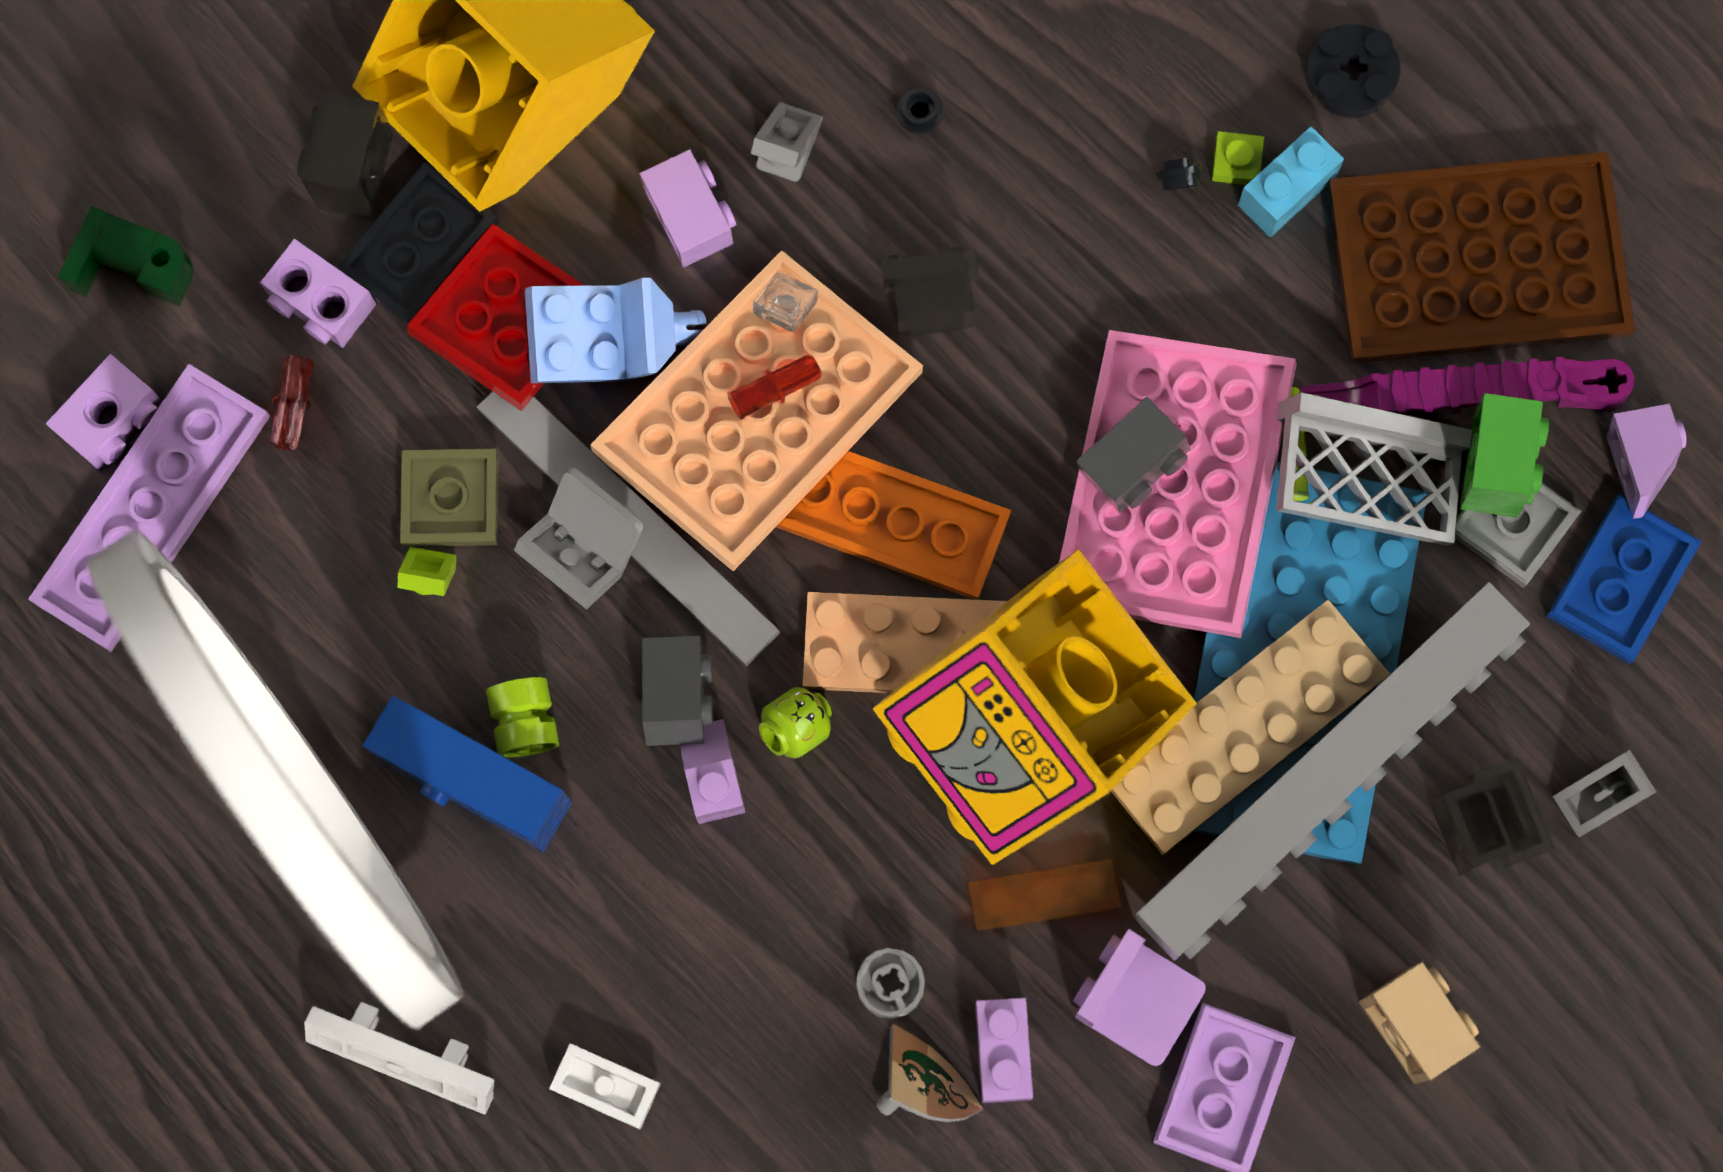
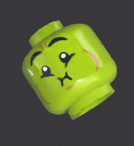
(795, 722)

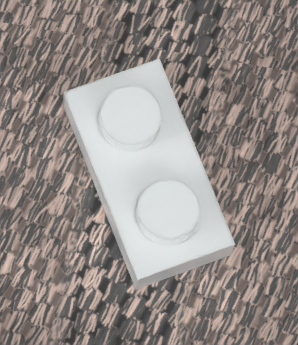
(605, 1086)

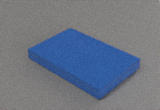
(1623, 580)

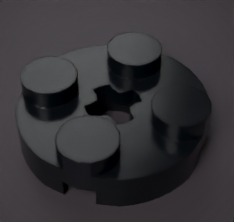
(1368, 48)

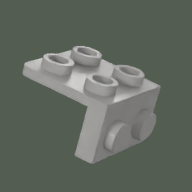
(582, 539)

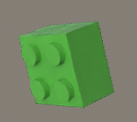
(1503, 455)

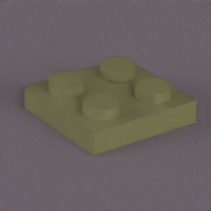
(449, 497)

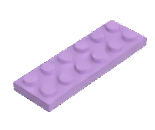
(157, 490)

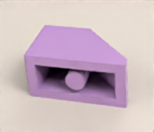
(1645, 452)
(712, 775)

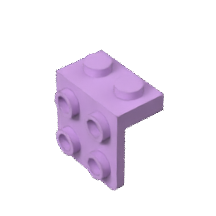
(1139, 999)

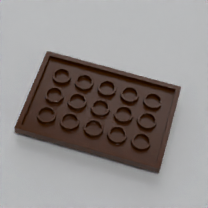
(1480, 257)

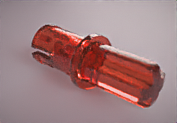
(774, 386)
(291, 402)

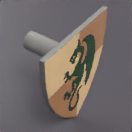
(924, 1082)

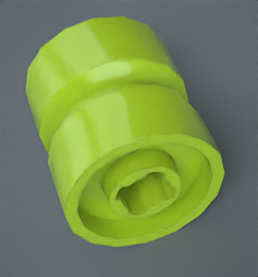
(522, 717)

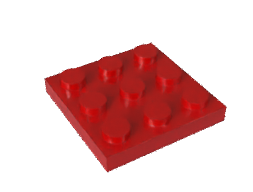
(481, 314)

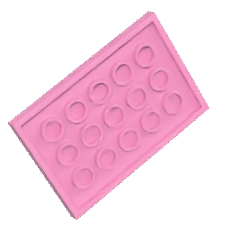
(1198, 535)

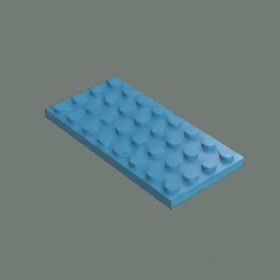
(1295, 572)

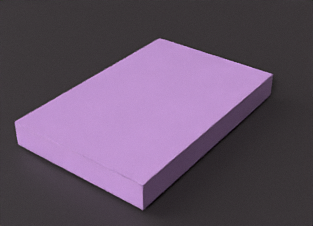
(1224, 1089)

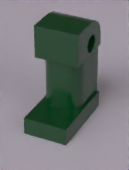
(131, 250)

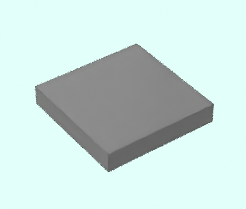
(1520, 543)

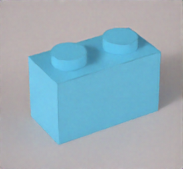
(1290, 181)

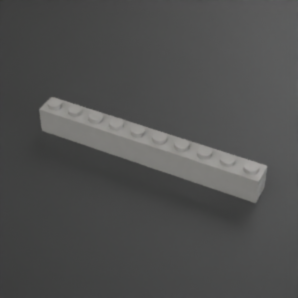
(1331, 772)

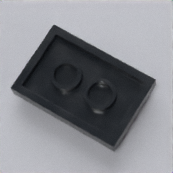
(416, 243)

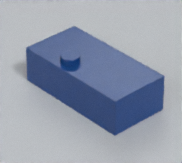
(467, 774)

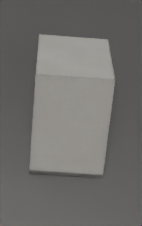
(1604, 793)

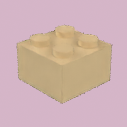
(1421, 1022)

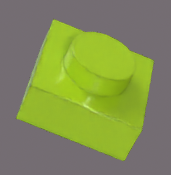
(1237, 157)
(426, 571)

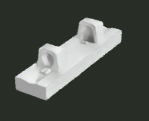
(363, 1045)

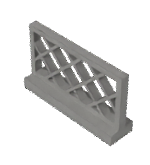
(1366, 429)

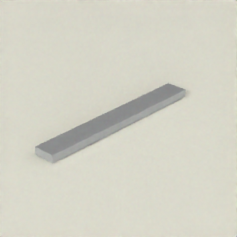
(659, 547)

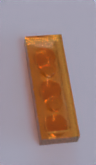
(1044, 895)

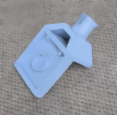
(603, 331)

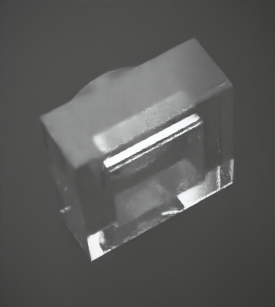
(785, 301)

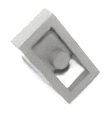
(786, 141)

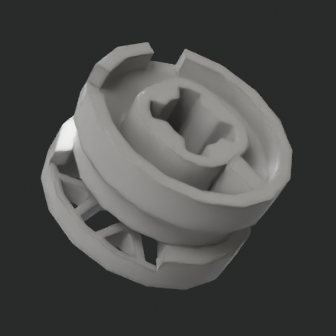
(890, 983)

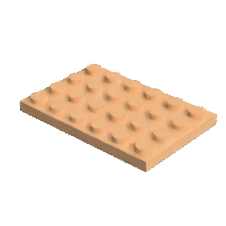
(742, 477)

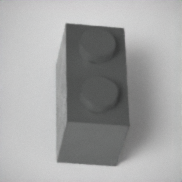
(1134, 456)
(674, 690)

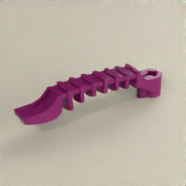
(1560, 380)

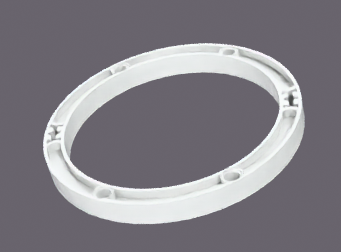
(273, 779)

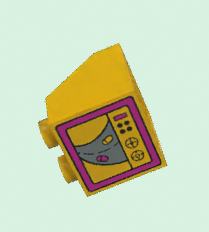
(1035, 709)

